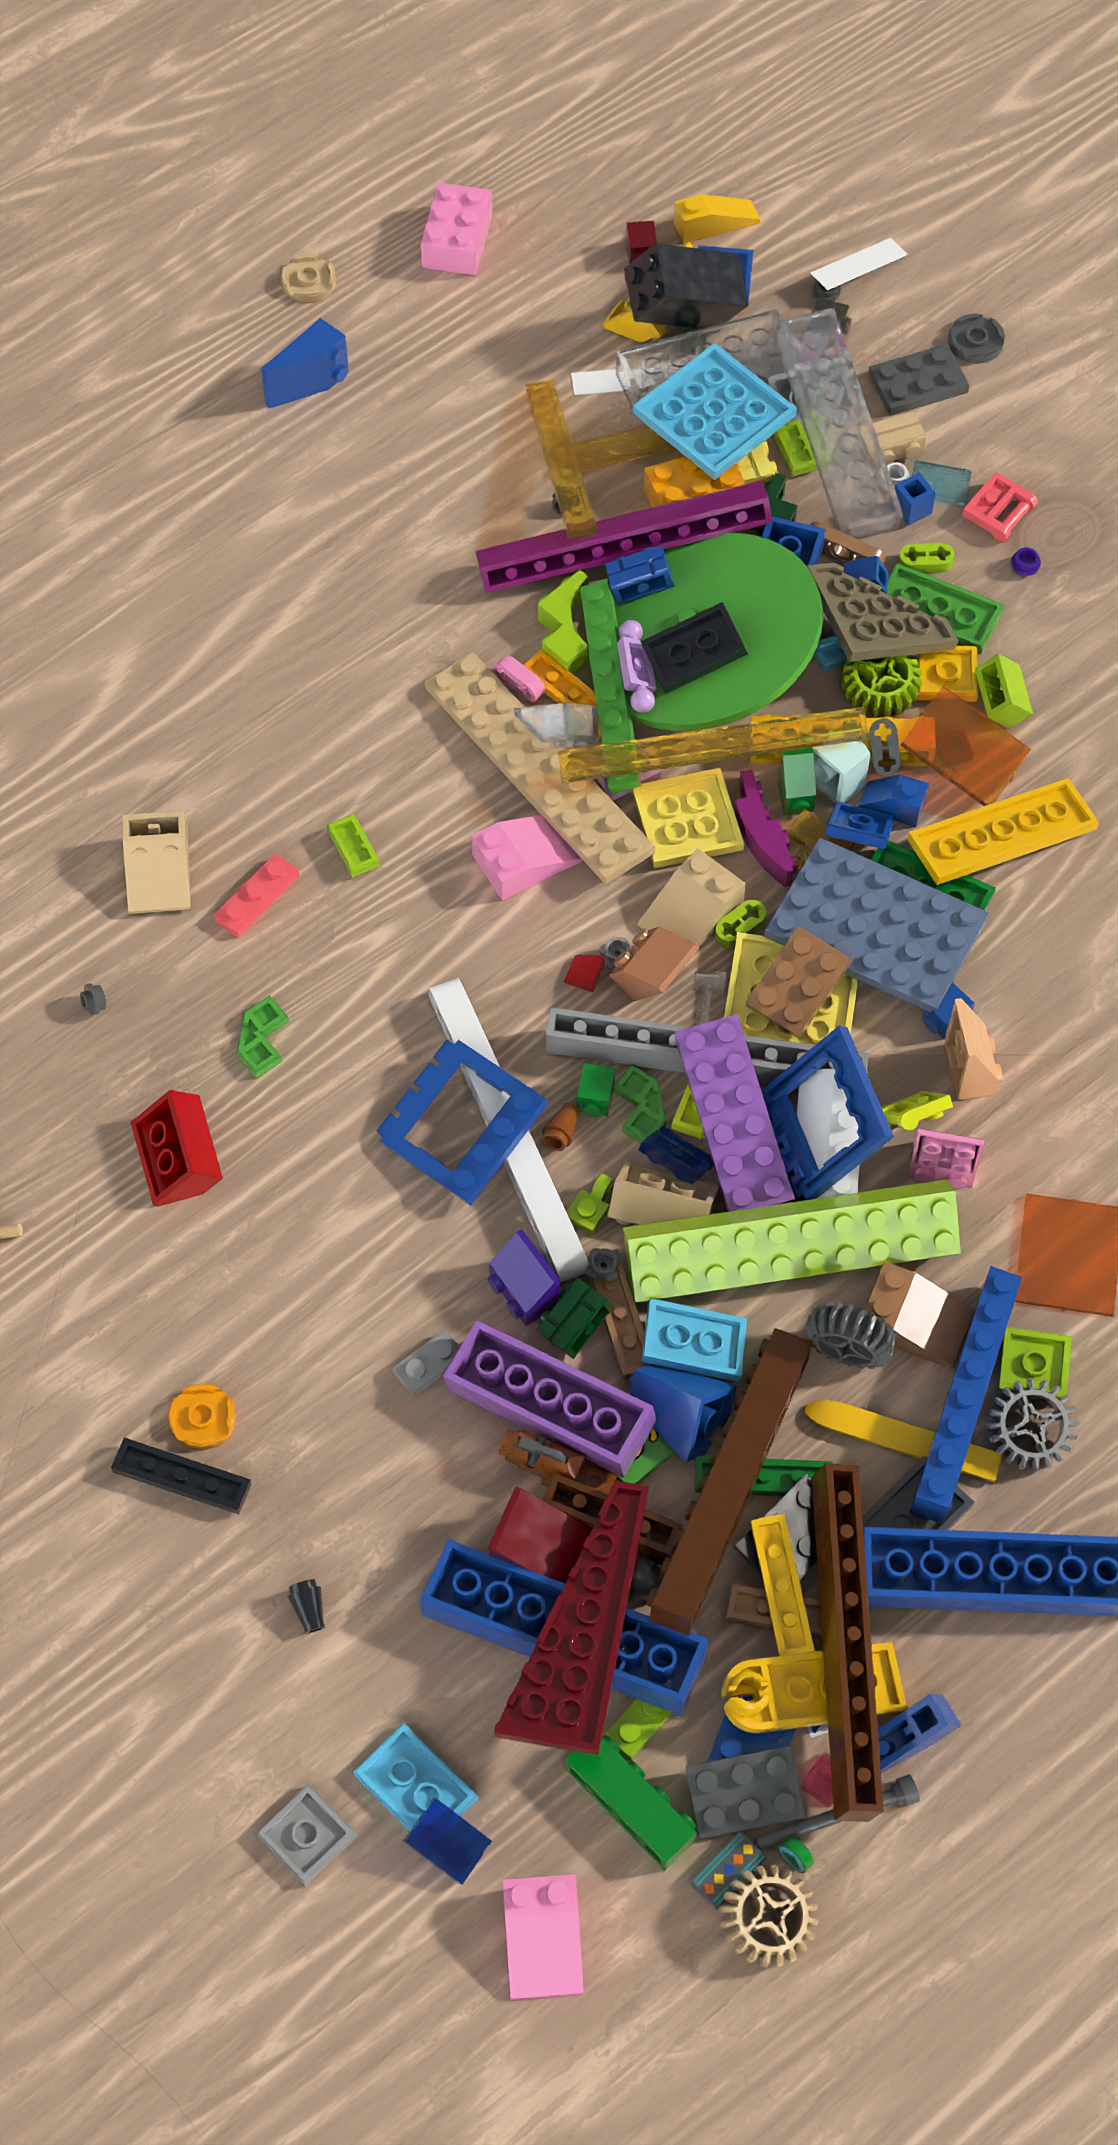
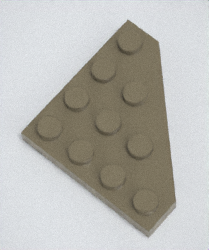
(874, 623)

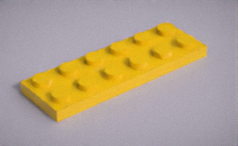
(1002, 831)

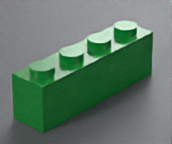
(633, 1802)

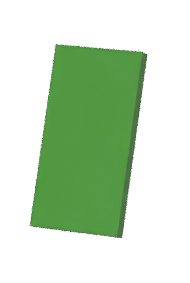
(968, 613)

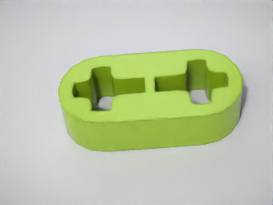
(927, 558)
(736, 919)

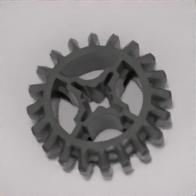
(850, 1335)

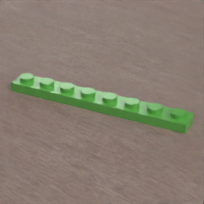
(607, 675)

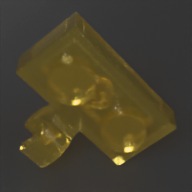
(807, 831)

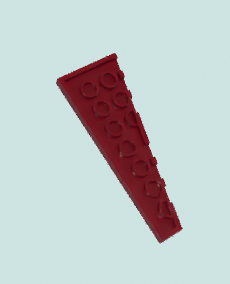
(572, 1668)

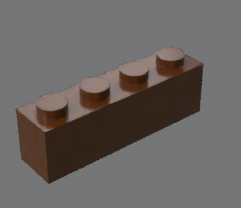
(585, 1504)

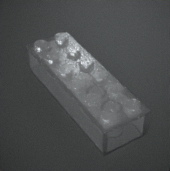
(745, 339)

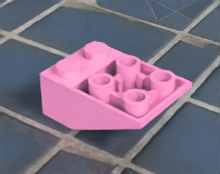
(945, 1157)

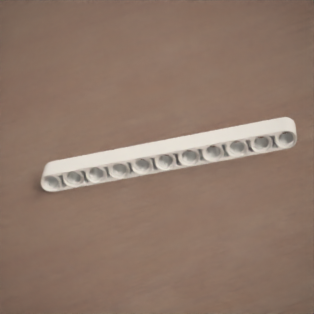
(524, 1163)

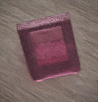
(819, 1782)

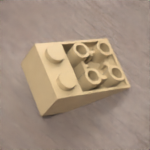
(156, 861)

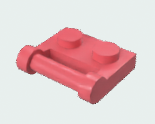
(991, 502)

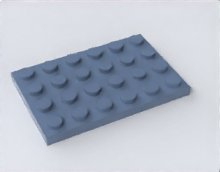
(891, 926)

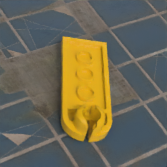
(792, 1690)

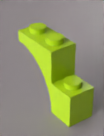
(556, 614)

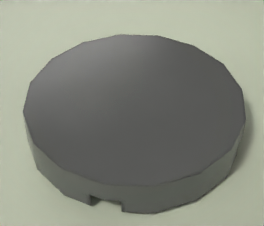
(976, 338)

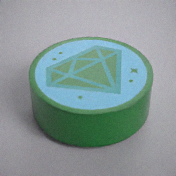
(796, 1854)

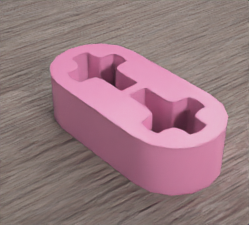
(519, 678)

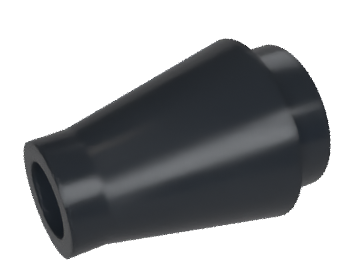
(307, 1603)

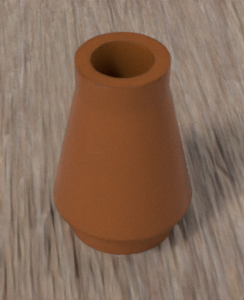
(560, 1129)

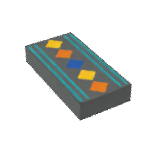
(725, 1867)

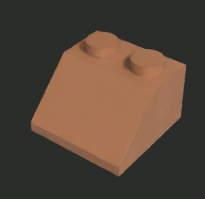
(651, 962)

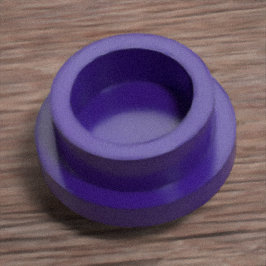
(1025, 561)

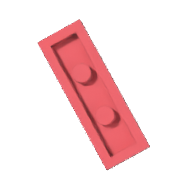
(256, 895)

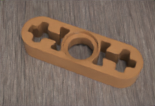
(854, 548)

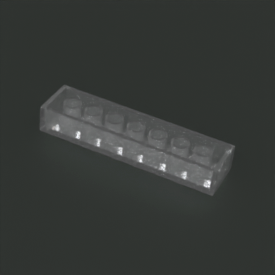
(838, 424)

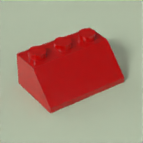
(176, 1148)

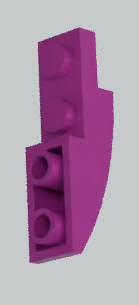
(762, 835)

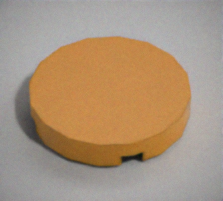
(202, 1416)

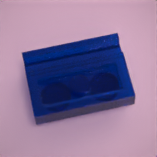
(676, 1155)
(447, 1841)

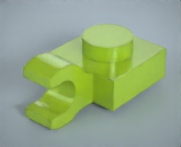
(589, 1208)

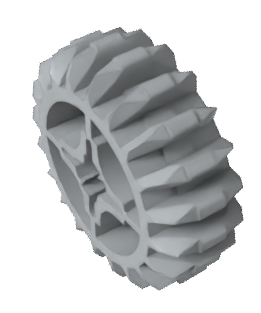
(1038, 1440)

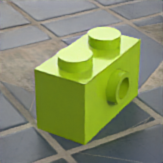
(1003, 691)

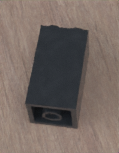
(685, 286)

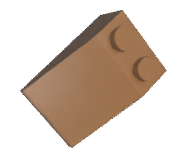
(921, 1314)

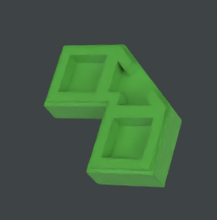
(253, 1046)
(644, 1093)

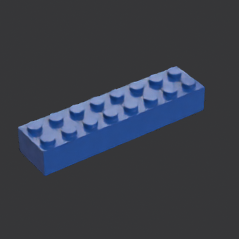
(991, 1571)
(513, 1604)

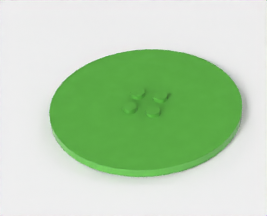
(772, 608)

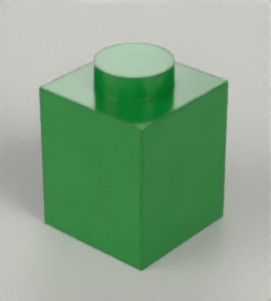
(595, 1090)

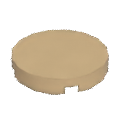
(308, 278)

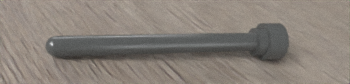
(901, 1792)

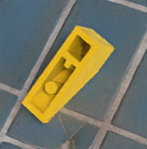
(712, 215)

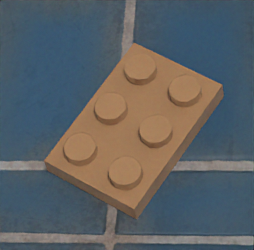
(798, 982)

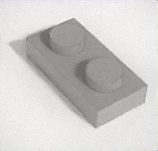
(426, 1363)

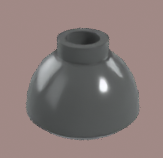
(644, 1578)

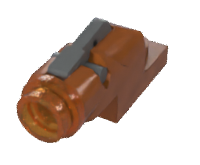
(546, 1457)

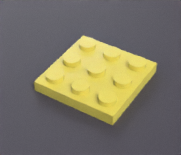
(687, 815)

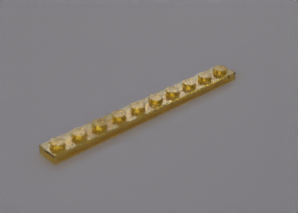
(713, 745)

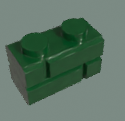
(574, 1317)

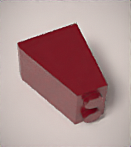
(538, 1537)

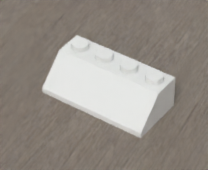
(827, 1125)

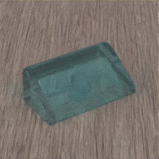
(947, 481)

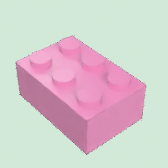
(456, 228)

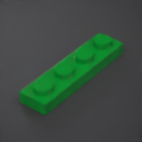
(776, 1475)

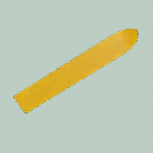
(895, 1435)

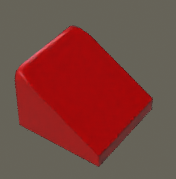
(585, 971)

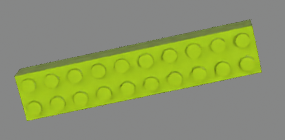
(792, 1240)

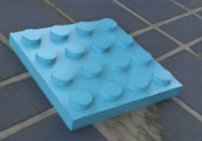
(714, 411)

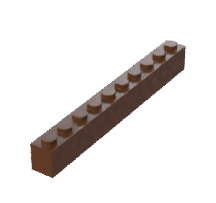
(730, 1482)
(847, 1644)

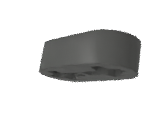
(892, 747)

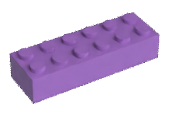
(733, 1115)
(550, 1398)

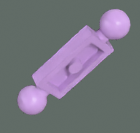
(636, 667)

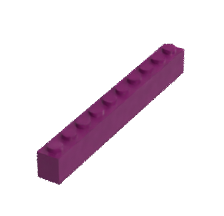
(624, 536)

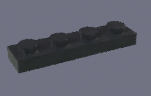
(181, 1475)

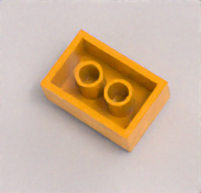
(683, 480)

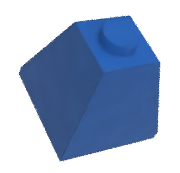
(685, 1406)

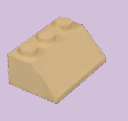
(656, 1195)

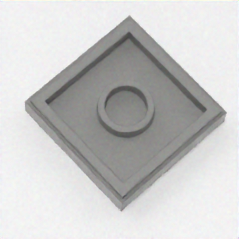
(306, 1834)

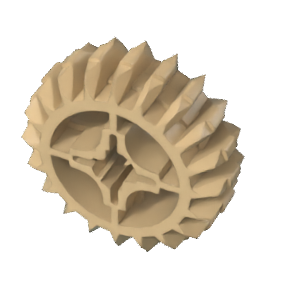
(775, 1931)

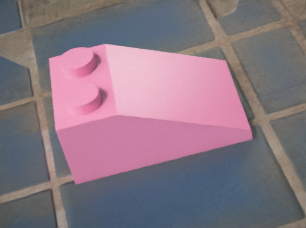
(521, 854)
(543, 1937)

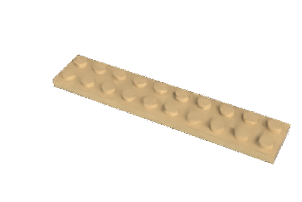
(574, 809)

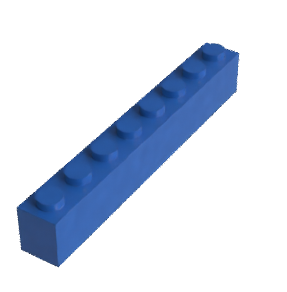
(965, 1395)

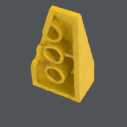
(622, 322)

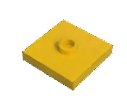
(949, 668)

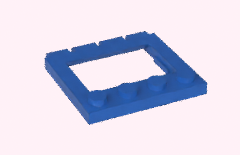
(861, 1103)
(493, 1144)

